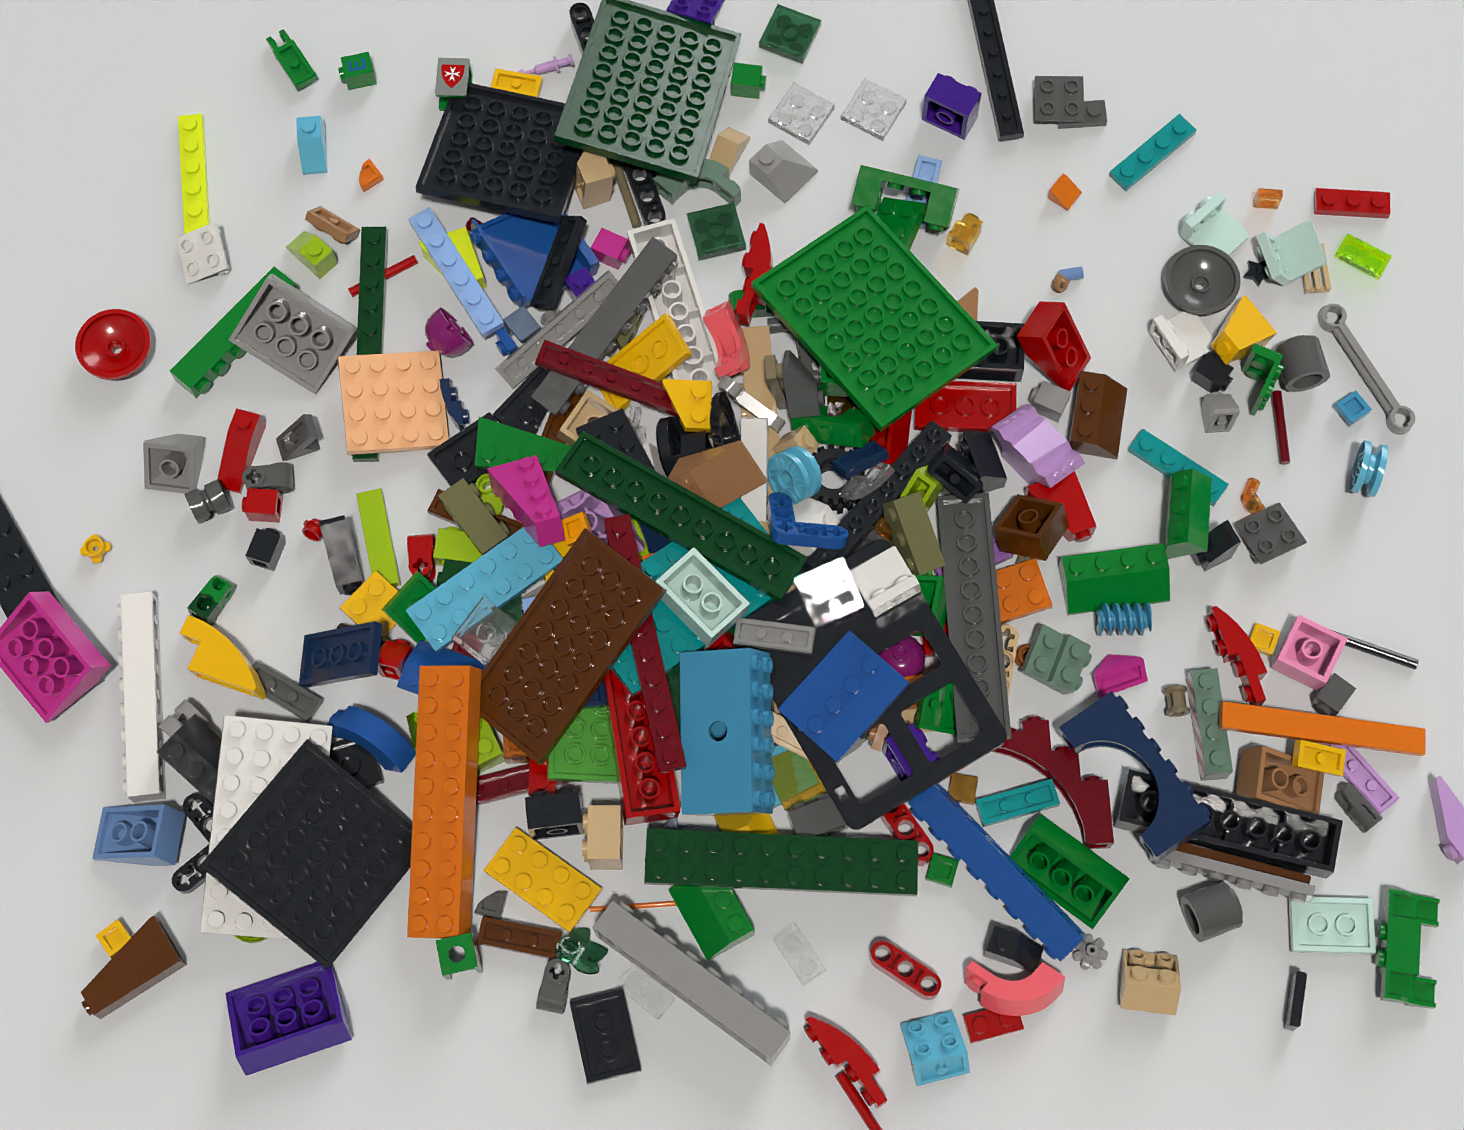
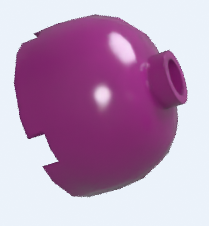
(446, 335)
(906, 657)

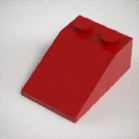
(1054, 343)

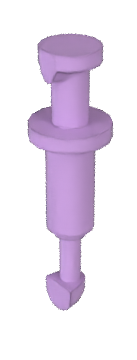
(550, 65)

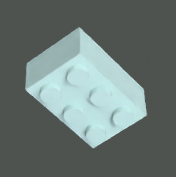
(702, 597)

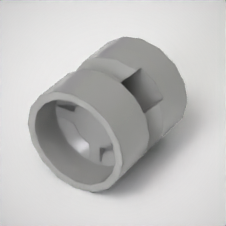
(182, 711)

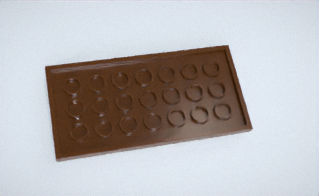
(565, 645)

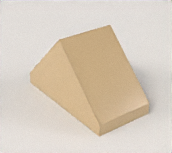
(729, 147)

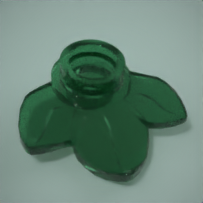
(583, 952)

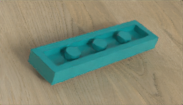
(1152, 152)
(1169, 460)

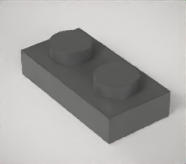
(1094, 116)

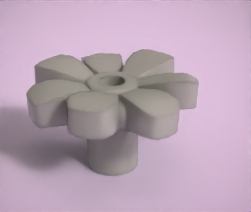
(1090, 958)

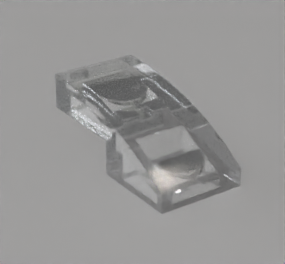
(635, 416)
(861, 486)

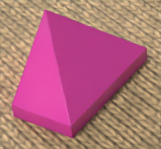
(1119, 673)

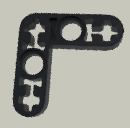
(194, 881)

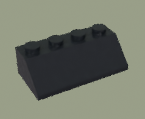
(194, 755)

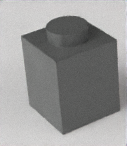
(1333, 696)

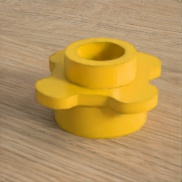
(92, 542)

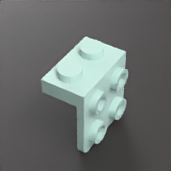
(1213, 226)
(1291, 253)

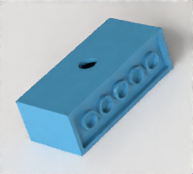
(726, 732)

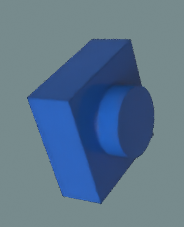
(505, 343)

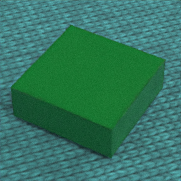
(942, 870)

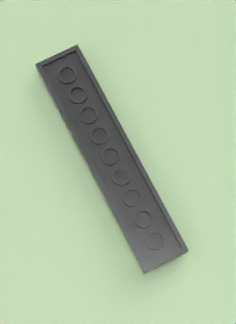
(973, 605)

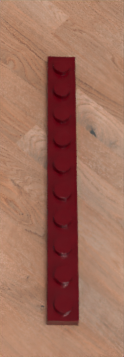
(649, 663)

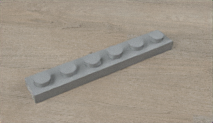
(557, 330)
(1242, 877)

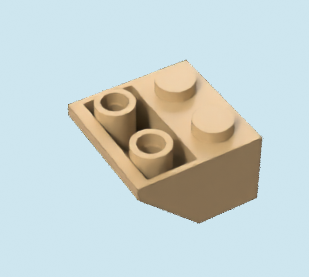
(594, 179)
(1149, 982)

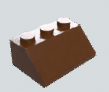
(1097, 415)

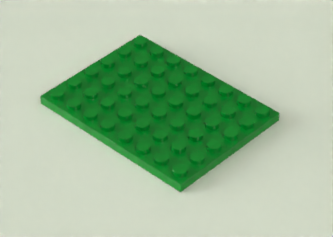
(874, 317)

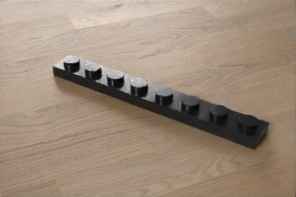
(996, 69)

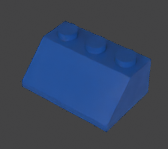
(425, 655)

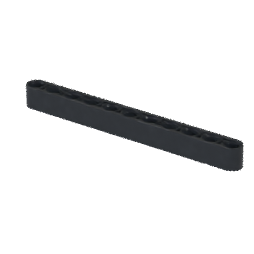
(639, 189)

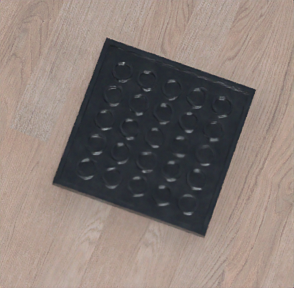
(501, 154)
(314, 854)

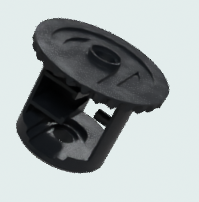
(677, 443)

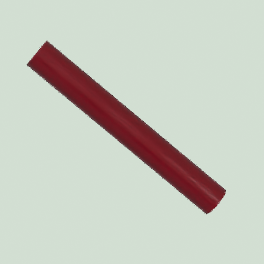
(1280, 427)

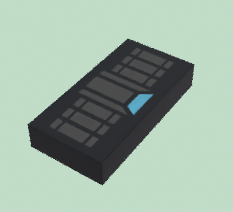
(1295, 1000)

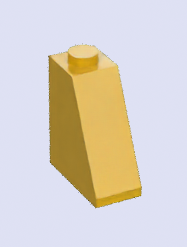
(1240, 332)

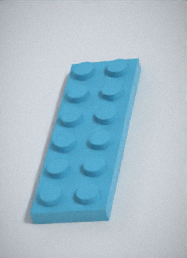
(496, 575)

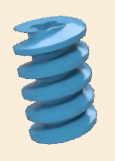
(1124, 618)

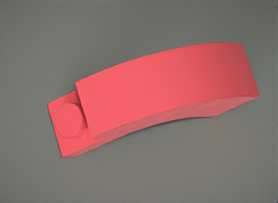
(729, 340)
(1018, 996)

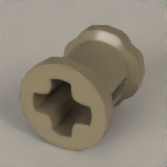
(1176, 701)

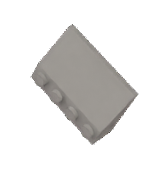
(292, 333)

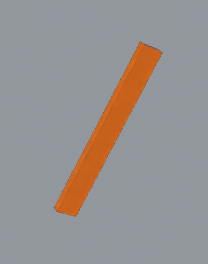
(1322, 728)

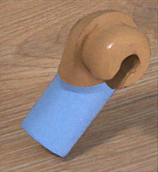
(1064, 277)

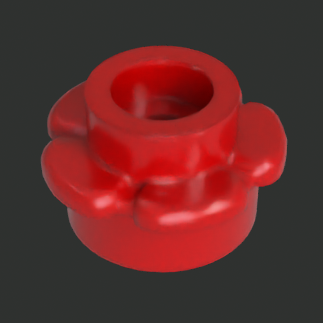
(312, 530)

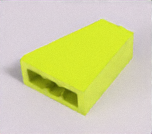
(464, 246)

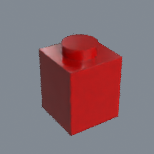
(262, 505)

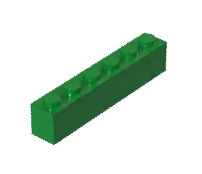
(215, 351)

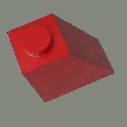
(1076, 507)

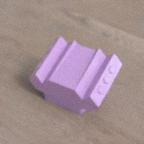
(1035, 447)
(596, 512)

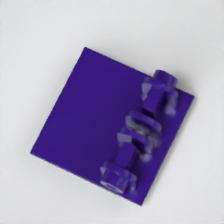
(696, 9)

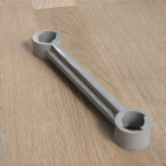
(1366, 369)

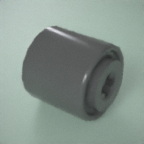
(1303, 363)
(1212, 911)

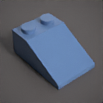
(139, 835)

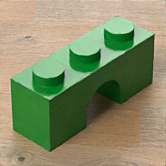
(848, 429)

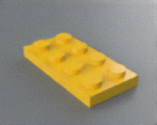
(650, 354)
(543, 880)

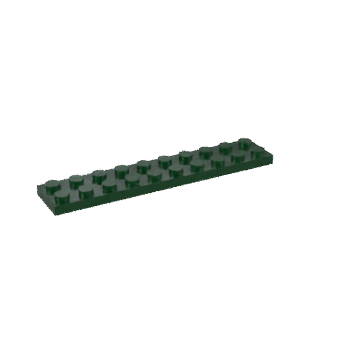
(681, 516)
(781, 862)

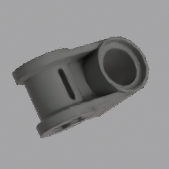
(273, 477)
(554, 992)

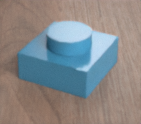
(1352, 408)

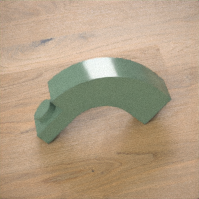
(712, 177)

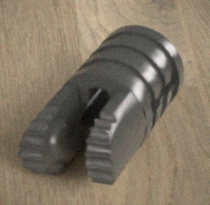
(1358, 807)

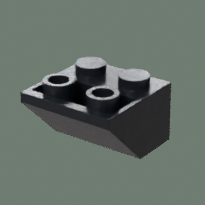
(984, 459)

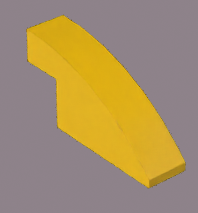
(220, 660)

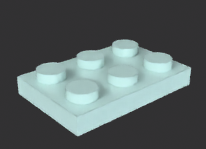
(1333, 926)

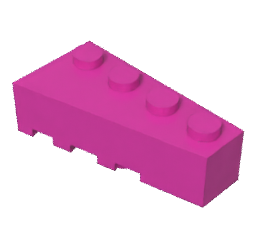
(528, 496)

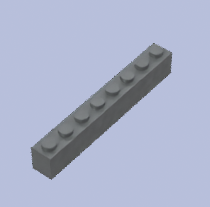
(610, 322)

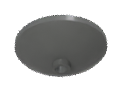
(1204, 267)

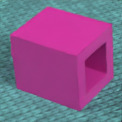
(611, 248)

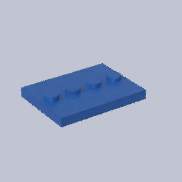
(843, 696)

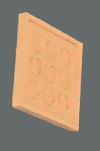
(392, 402)

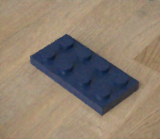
(340, 654)

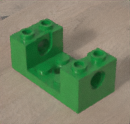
(871, 185)

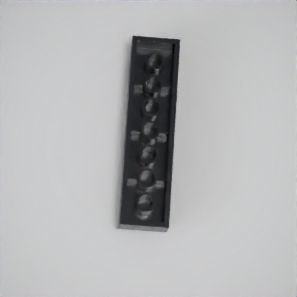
(1243, 827)

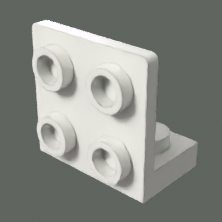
(1181, 338)
(885, 581)

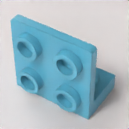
(935, 1048)

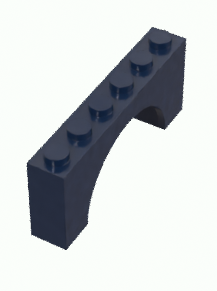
(1111, 726)

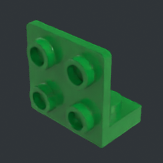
(1263, 365)

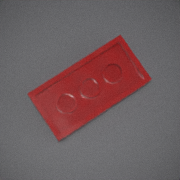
(967, 406)

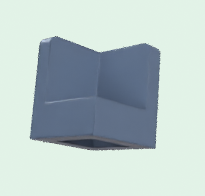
(521, 324)

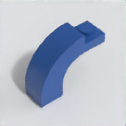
(373, 735)

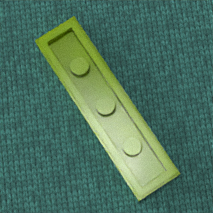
(378, 535)

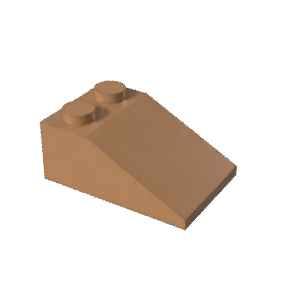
(719, 473)
(1272, 779)

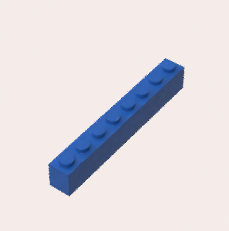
(998, 871)

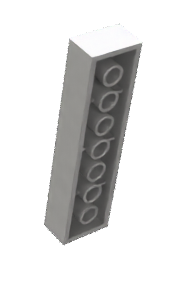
(691, 982)

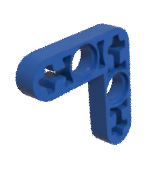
(800, 533)

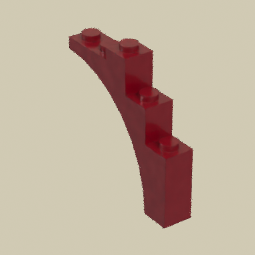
(1086, 798)

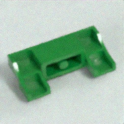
(1400, 948)

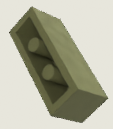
(473, 516)
(913, 533)

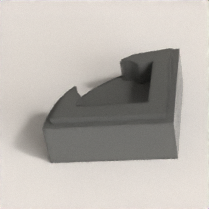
(492, 905)

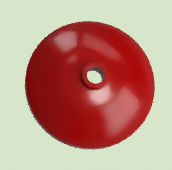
(105, 334)

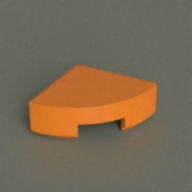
(369, 175)

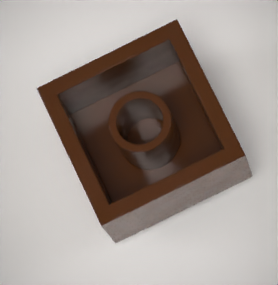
(1031, 527)

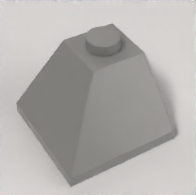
(781, 169)
(173, 462)

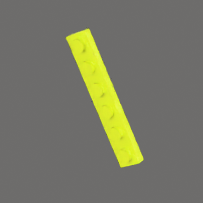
(193, 172)

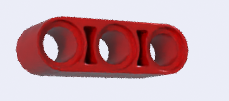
(904, 816)
(898, 958)

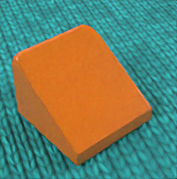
(1064, 192)

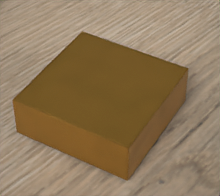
(963, 788)

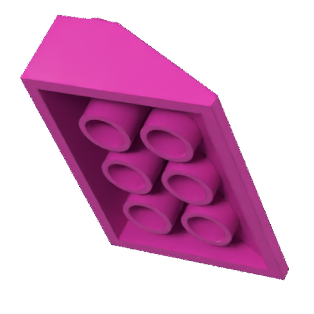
(48, 655)

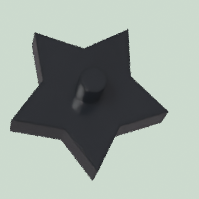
(1256, 272)

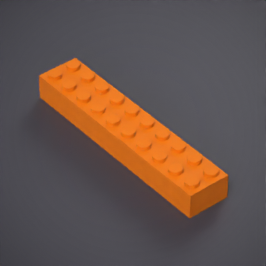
(444, 802)

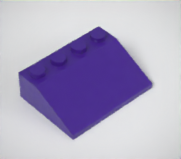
(287, 1017)

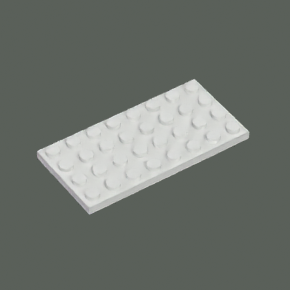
(248, 761)

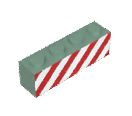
(1210, 741)

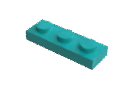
(1017, 802)

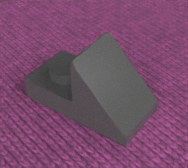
(298, 438)

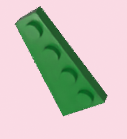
(504, 444)

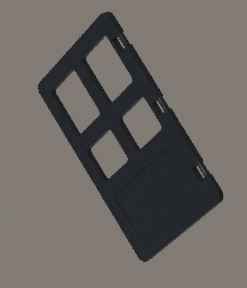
(880, 635)

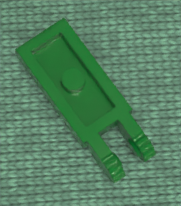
(292, 61)

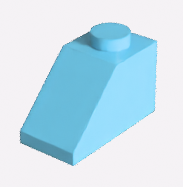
(312, 144)

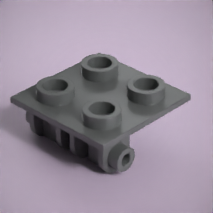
(1059, 98)
(1270, 533)

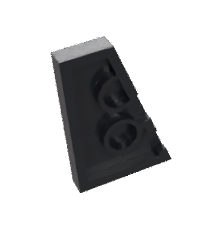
(519, 409)

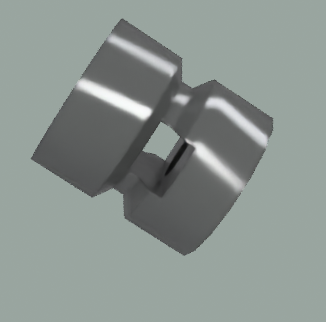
(208, 501)

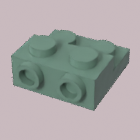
(1056, 660)

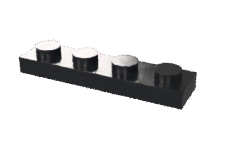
(558, 262)

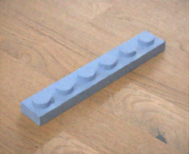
(456, 272)

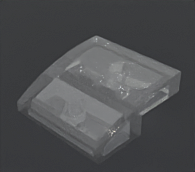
(829, 592)

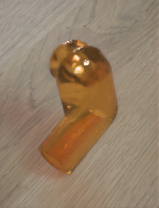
(1249, 497)

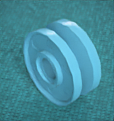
(1368, 468)
(794, 473)

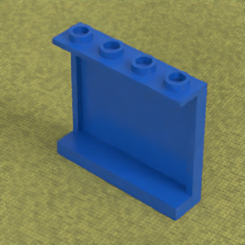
(518, 251)

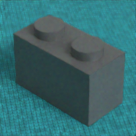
(816, 818)

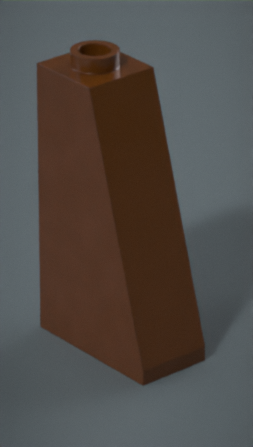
(134, 969)

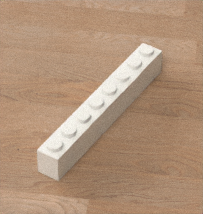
(141, 697)

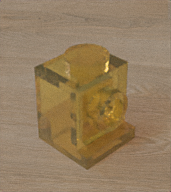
(965, 233)

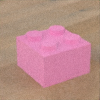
(1309, 653)

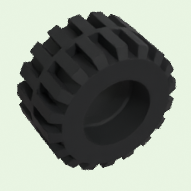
(831, 496)

